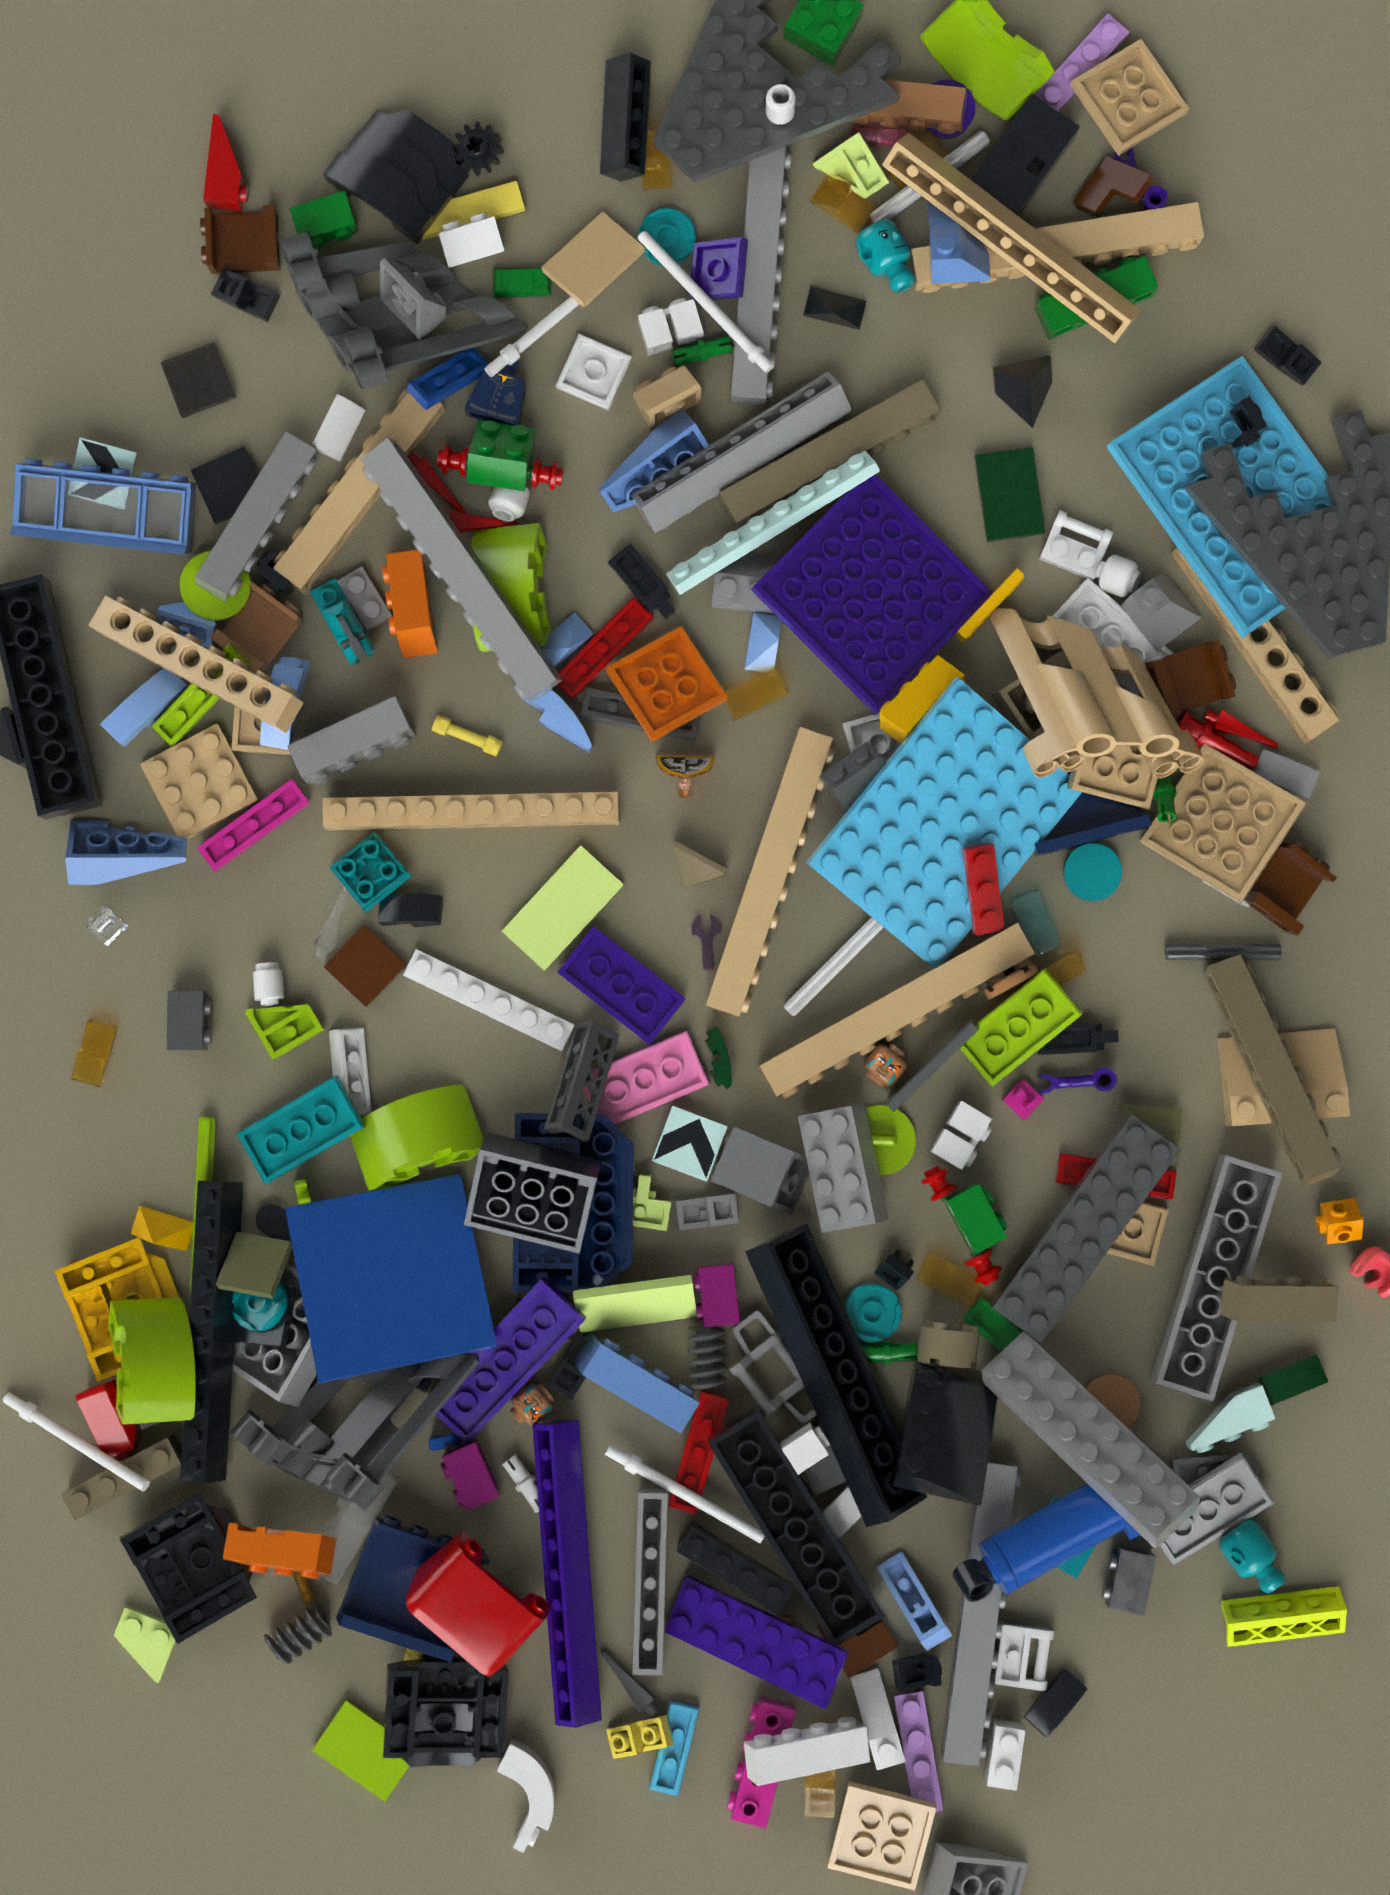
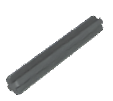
(1222, 951)

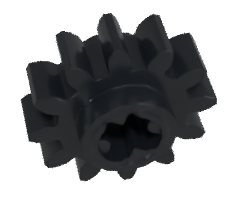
(470, 140)

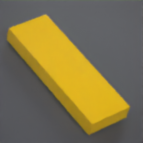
(990, 606)

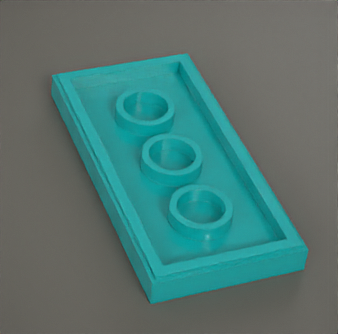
(301, 1129)

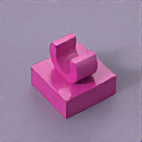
(1022, 1099)

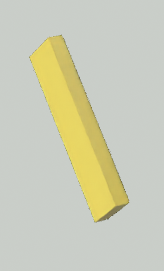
(496, 201)

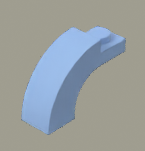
(294, 674)

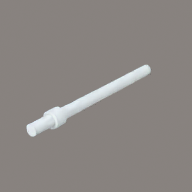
(512, 353)
(31, 1413)
(635, 1465)

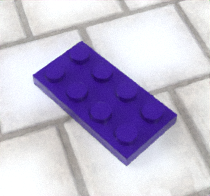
(621, 985)

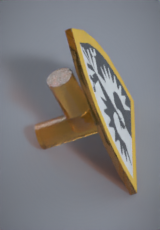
(685, 768)

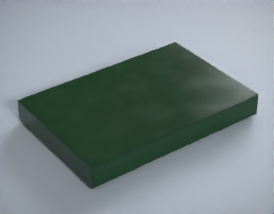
(1009, 494)

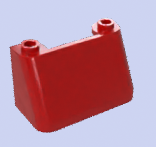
(472, 1606)

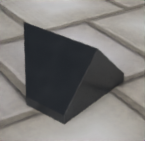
(1024, 386)

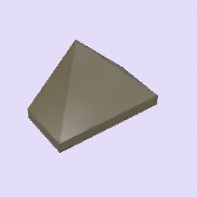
(696, 867)

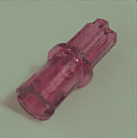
(879, 136)

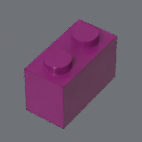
(717, 1295)
(470, 1475)

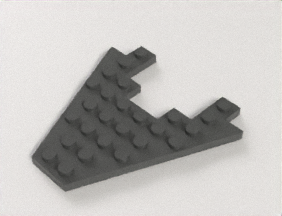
(721, 98)
(1323, 563)

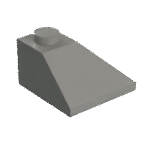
(1160, 611)

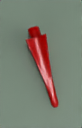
(433, 481)
(468, 522)
(1226, 723)

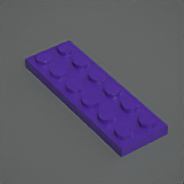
(524, 1344)
(757, 1641)

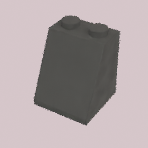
(852, 775)
(761, 1170)

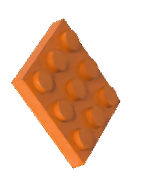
(666, 683)

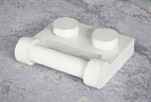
(1071, 554)
(1014, 1653)

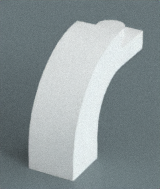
(533, 1775)

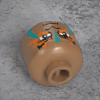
(885, 1065)
(532, 1403)

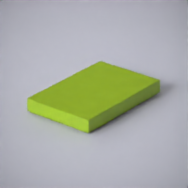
(356, 1748)

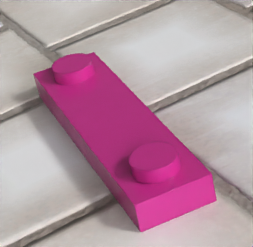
(253, 825)

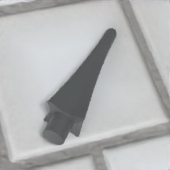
(638, 1693)

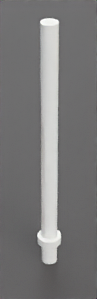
(754, 352)

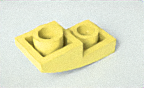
(639, 1736)

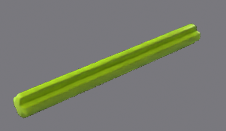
(204, 1163)

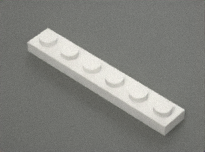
(489, 1000)

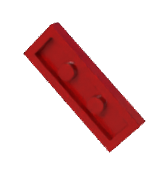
(983, 888)

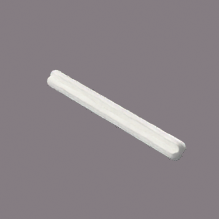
(908, 195)
(832, 967)

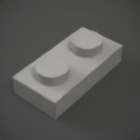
(364, 599)

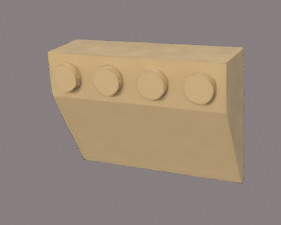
(1319, 1062)

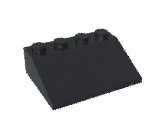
(532, 1192)
(945, 1435)

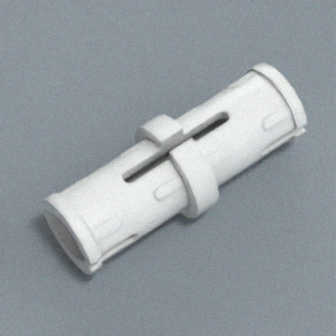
(523, 1479)

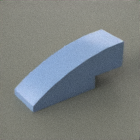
(143, 706)
(561, 719)

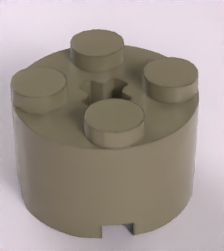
(948, 1344)

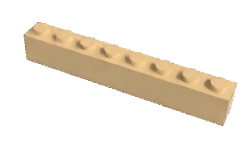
(351, 496)

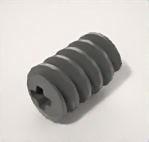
(707, 1357)
(300, 1635)

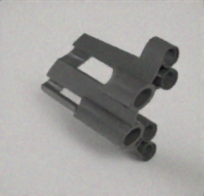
(364, 330)
(366, 1442)

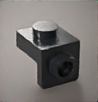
(1249, 420)
(274, 580)
(917, 1671)

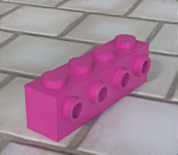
(751, 1802)

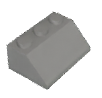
(734, 583)

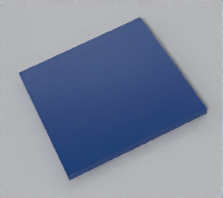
(390, 1278)

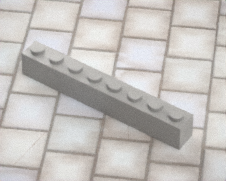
(741, 452)

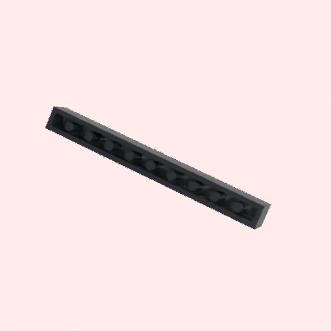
(211, 1331)

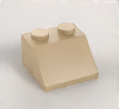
(667, 395)

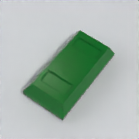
(520, 282)
(992, 1324)

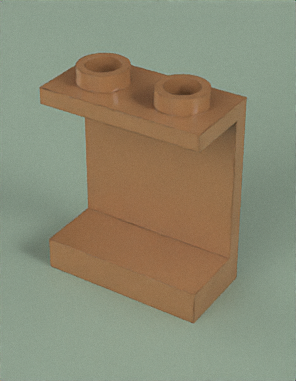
(260, 628)

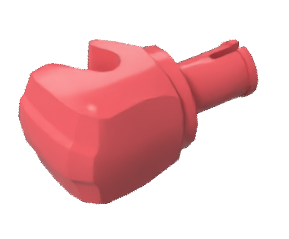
(1378, 1261)

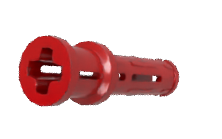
(1206, 735)

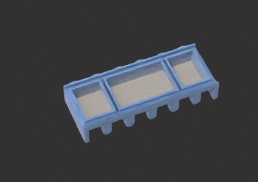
(103, 507)

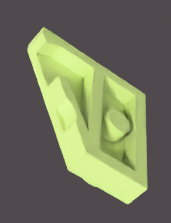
(856, 164)
(146, 1640)

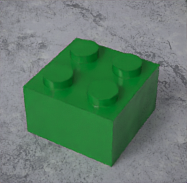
(823, 26)

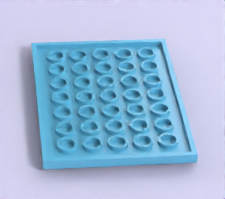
(1165, 457)
(944, 789)

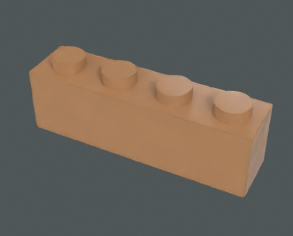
(922, 108)

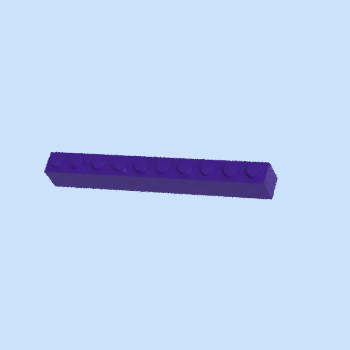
(567, 1573)

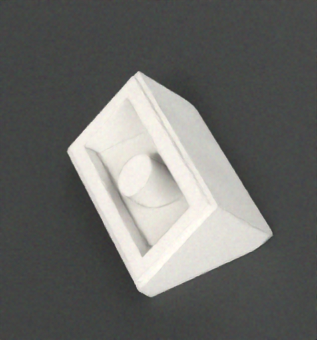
(338, 428)

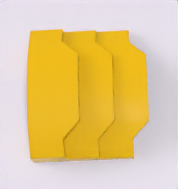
(111, 1275)

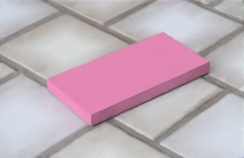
(650, 1078)

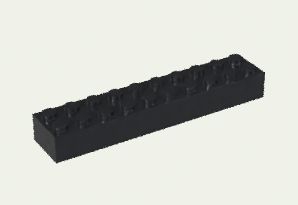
(833, 1371)

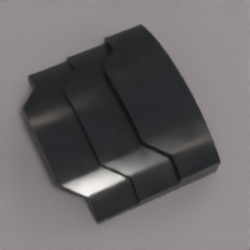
(399, 170)
(185, 1566)
(443, 1712)

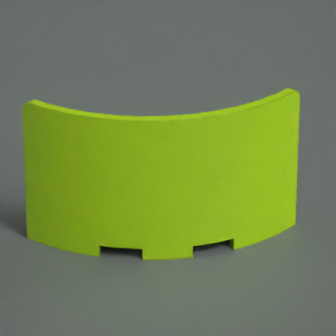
(985, 58)
(515, 562)
(415, 1132)
(155, 1360)

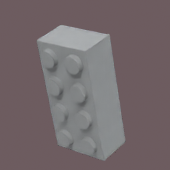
(351, 741)
(843, 1168)

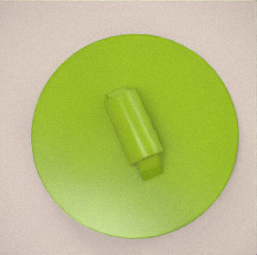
(204, 603)
(892, 1138)

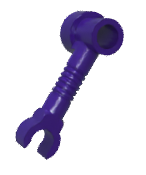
(1154, 194)
(1085, 1080)

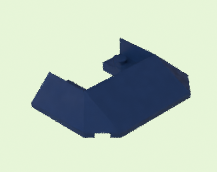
(609, 1229)

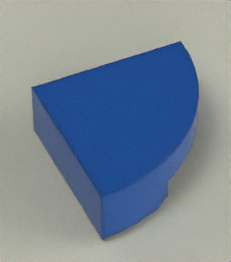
(440, 1441)

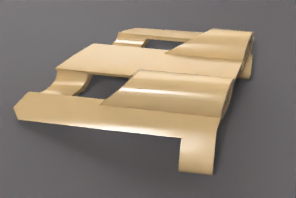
(1085, 707)

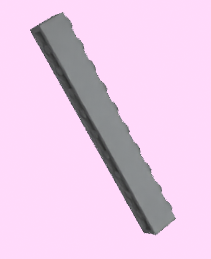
(761, 273)
(460, 569)
(978, 1628)

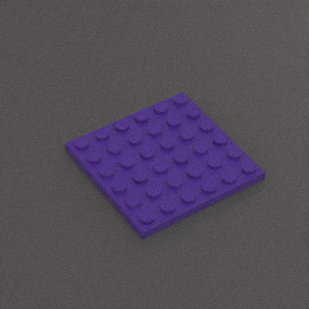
(872, 592)

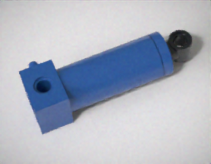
(1040, 1543)

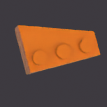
(410, 603)
(280, 1550)

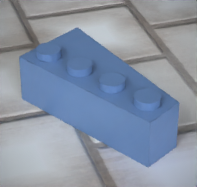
(635, 1382)

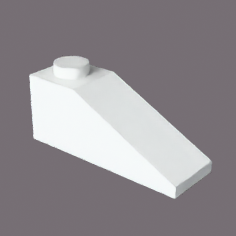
(877, 1718)

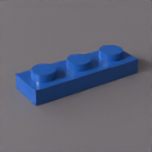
(447, 378)

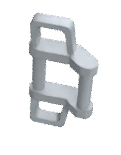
(740, 1369)

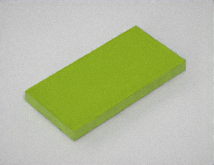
(1020, 1026)

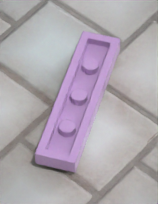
(1092, 50)
(917, 1746)

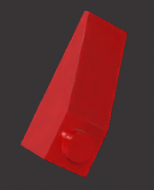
(223, 180)

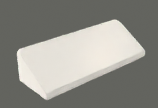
(351, 1065)

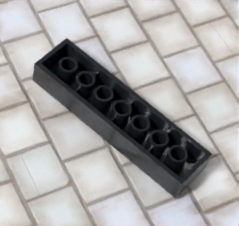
(45, 700)
(795, 1526)

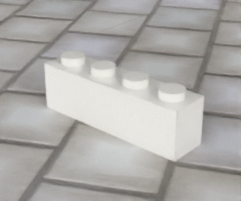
(806, 1751)

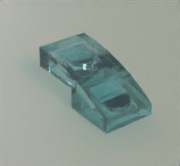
(1035, 922)

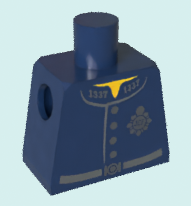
(498, 397)

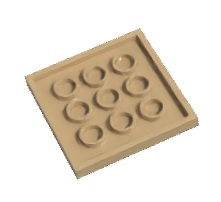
(1225, 824)

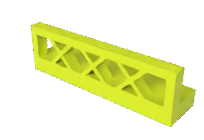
(1285, 1612)

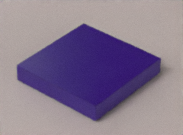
(720, 267)

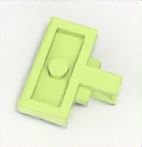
(647, 1210)

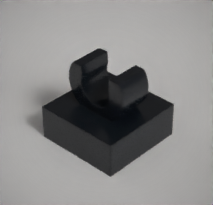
(895, 1271)

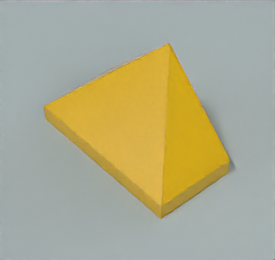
(162, 1228)

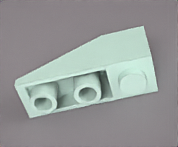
(1236, 1413)

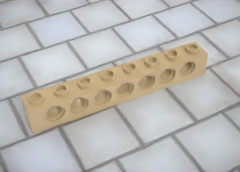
(1272, 677)
(277, 712)

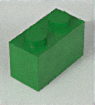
(325, 219)

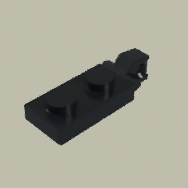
(642, 581)
(1079, 1039)

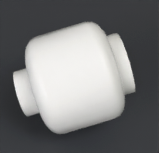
(508, 503)
(1118, 575)

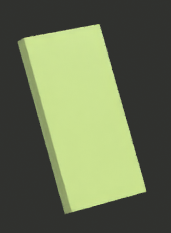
(562, 908)
(636, 1303)

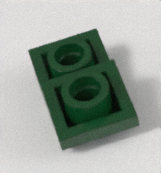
(722, 1068)
(1293, 1379)

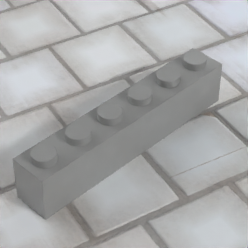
(256, 516)
(650, 1581)

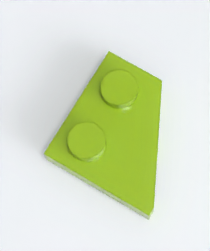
(284, 1027)

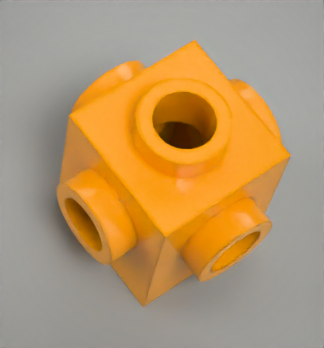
(1340, 1221)

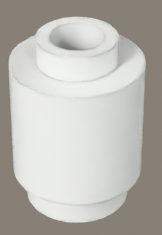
(780, 104)
(268, 983)

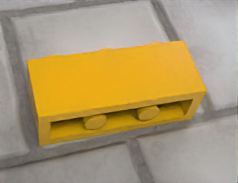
(916, 698)

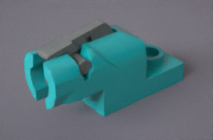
(342, 621)

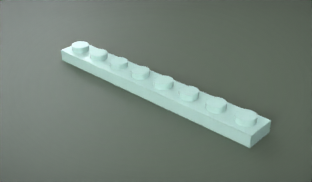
(772, 522)

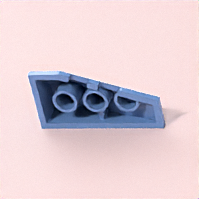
(955, 251)
(661, 451)
(108, 853)

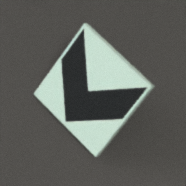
(103, 455)
(689, 1143)

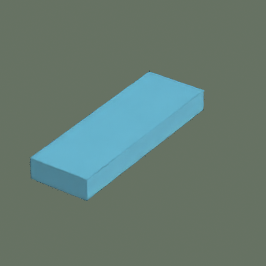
(672, 1760)

